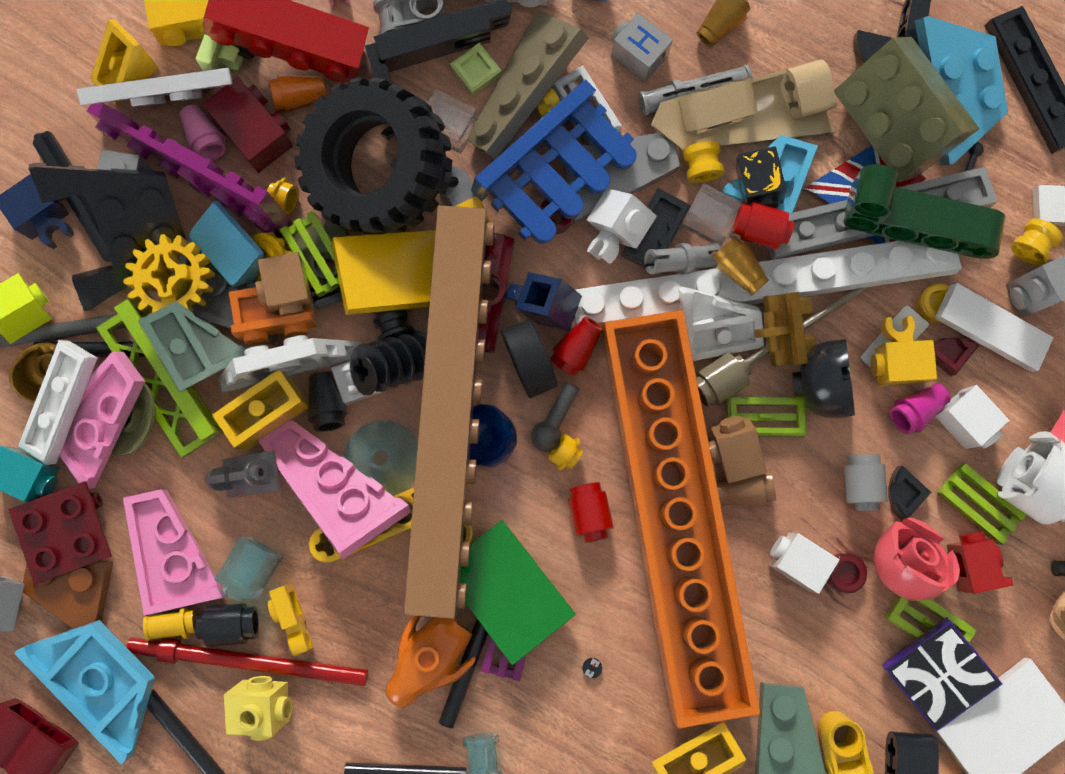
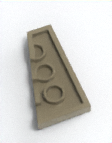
(529, 75)

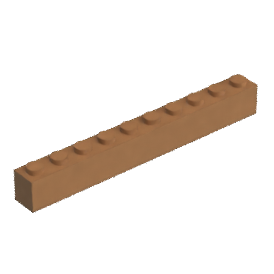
(447, 413)

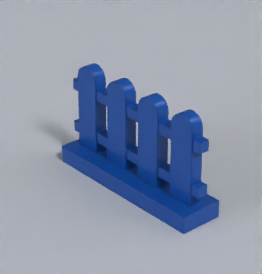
(537, 170)

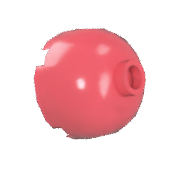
(914, 561)

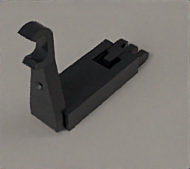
(433, 40)

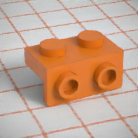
(256, 322)

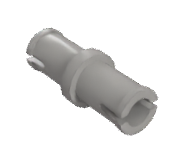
(681, 258)

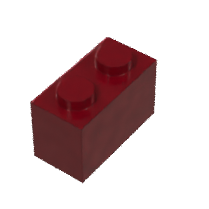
(248, 124)

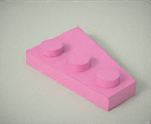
(101, 417)
(166, 555)

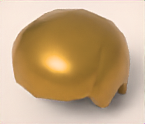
(30, 369)

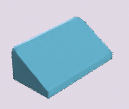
(227, 245)

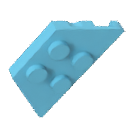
(971, 70)
(95, 682)

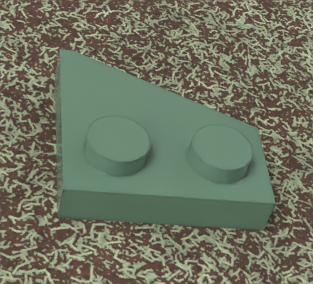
(188, 345)

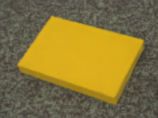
(384, 270)

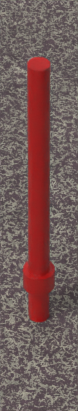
(171, 650)

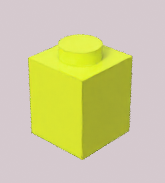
(21, 308)

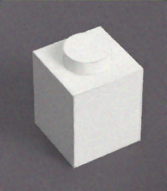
(973, 418)
(802, 561)

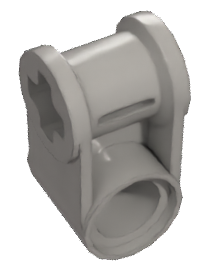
(405, 12)

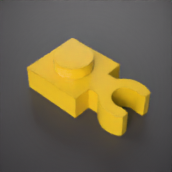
(287, 611)

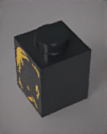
(761, 177)

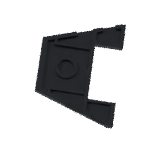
(127, 210)

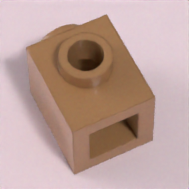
(284, 284)
(737, 449)

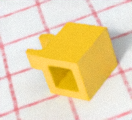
(903, 359)

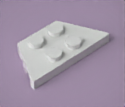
(153, 90)
(294, 358)

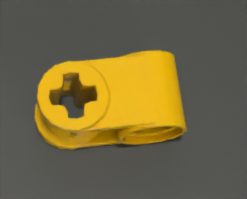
(848, 755)

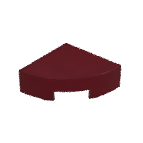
(953, 353)

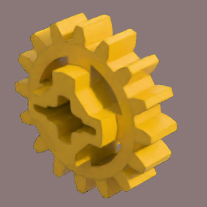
(156, 266)

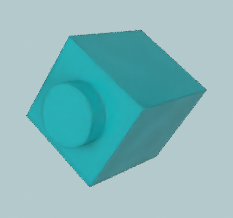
(25, 475)

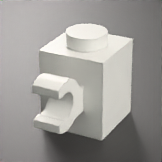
(620, 221)

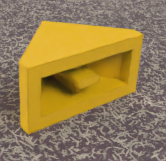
(121, 58)

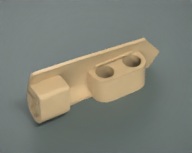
(752, 110)

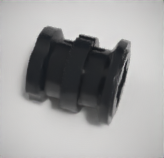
(391, 323)

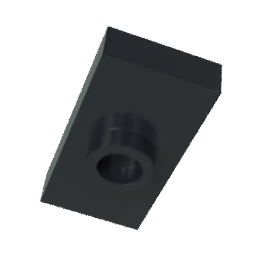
(670, 215)

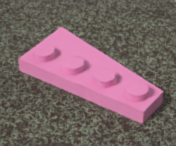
(335, 494)

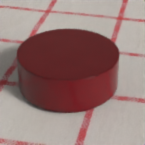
(848, 574)

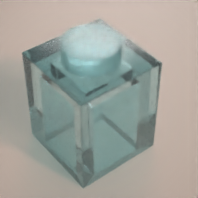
(247, 569)

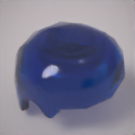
(496, 436)

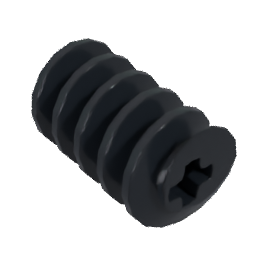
(388, 362)

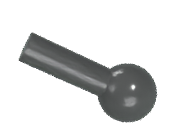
(546, 434)

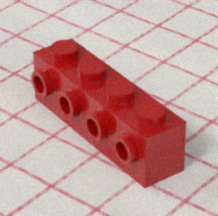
(290, 33)

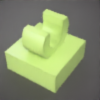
(216, 56)

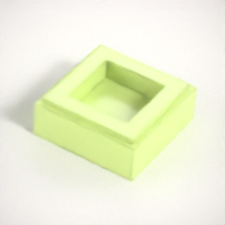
(476, 69)

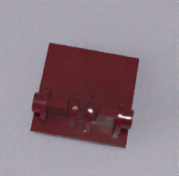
(60, 532)

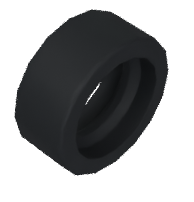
(529, 358)

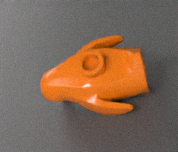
(428, 659)

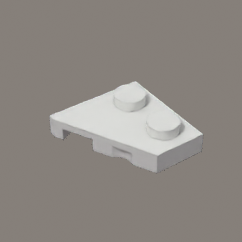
(719, 324)

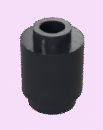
(227, 624)

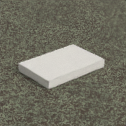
(1009, 725)

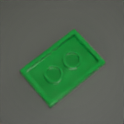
(511, 594)

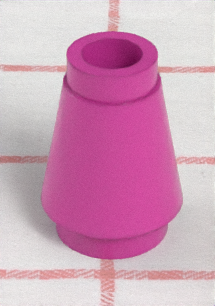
(919, 409)

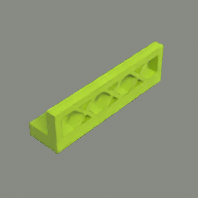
(188, 400)

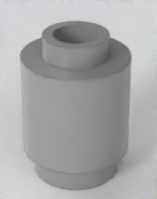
(865, 482)

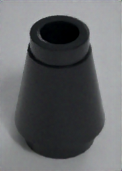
(325, 403)

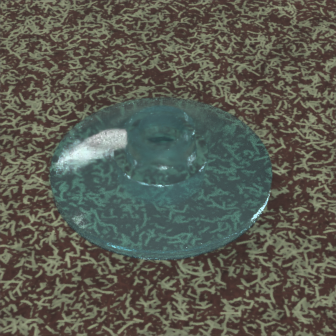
(399, 446)

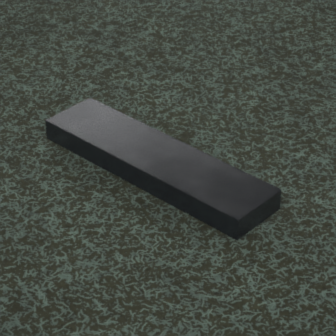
(1032, 73)

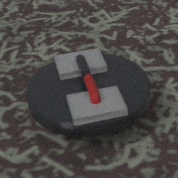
(592, 667)

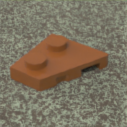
(74, 596)

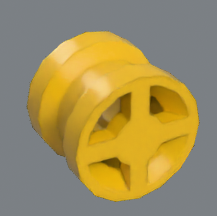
(703, 162)
(1036, 242)

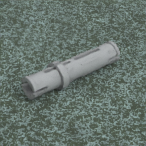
(650, 100)

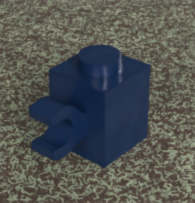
(32, 217)
(546, 300)

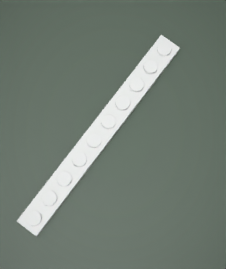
(803, 274)

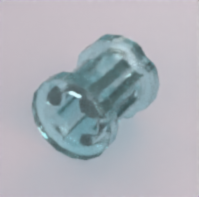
(482, 753)

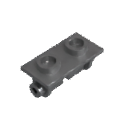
(245, 475)

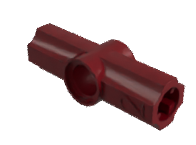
(500, 256)

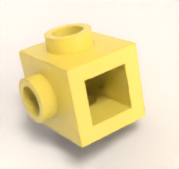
(257, 708)

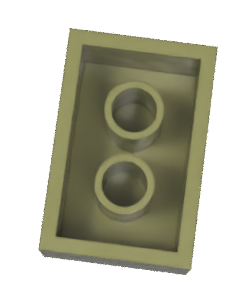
(905, 108)

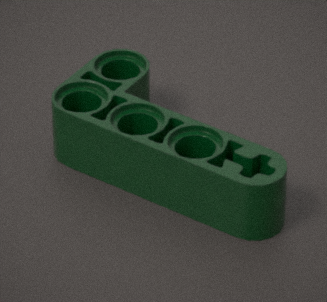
(921, 218)

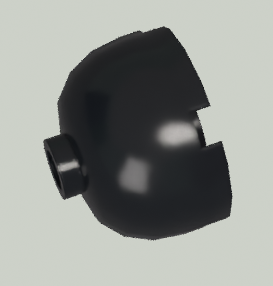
(826, 380)

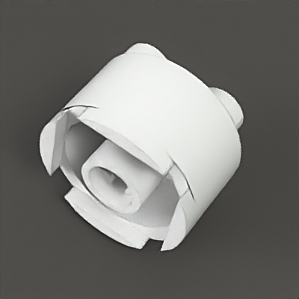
(1036, 479)

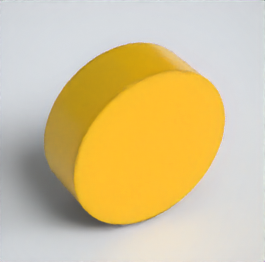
(930, 301)

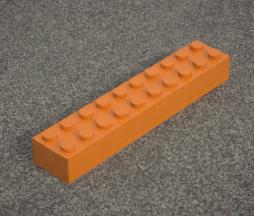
(679, 520)

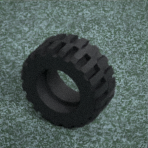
(329, 147)

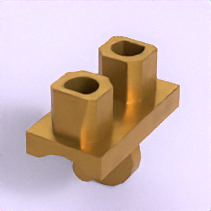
(785, 328)

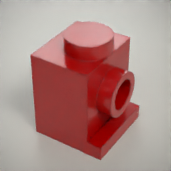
(979, 564)

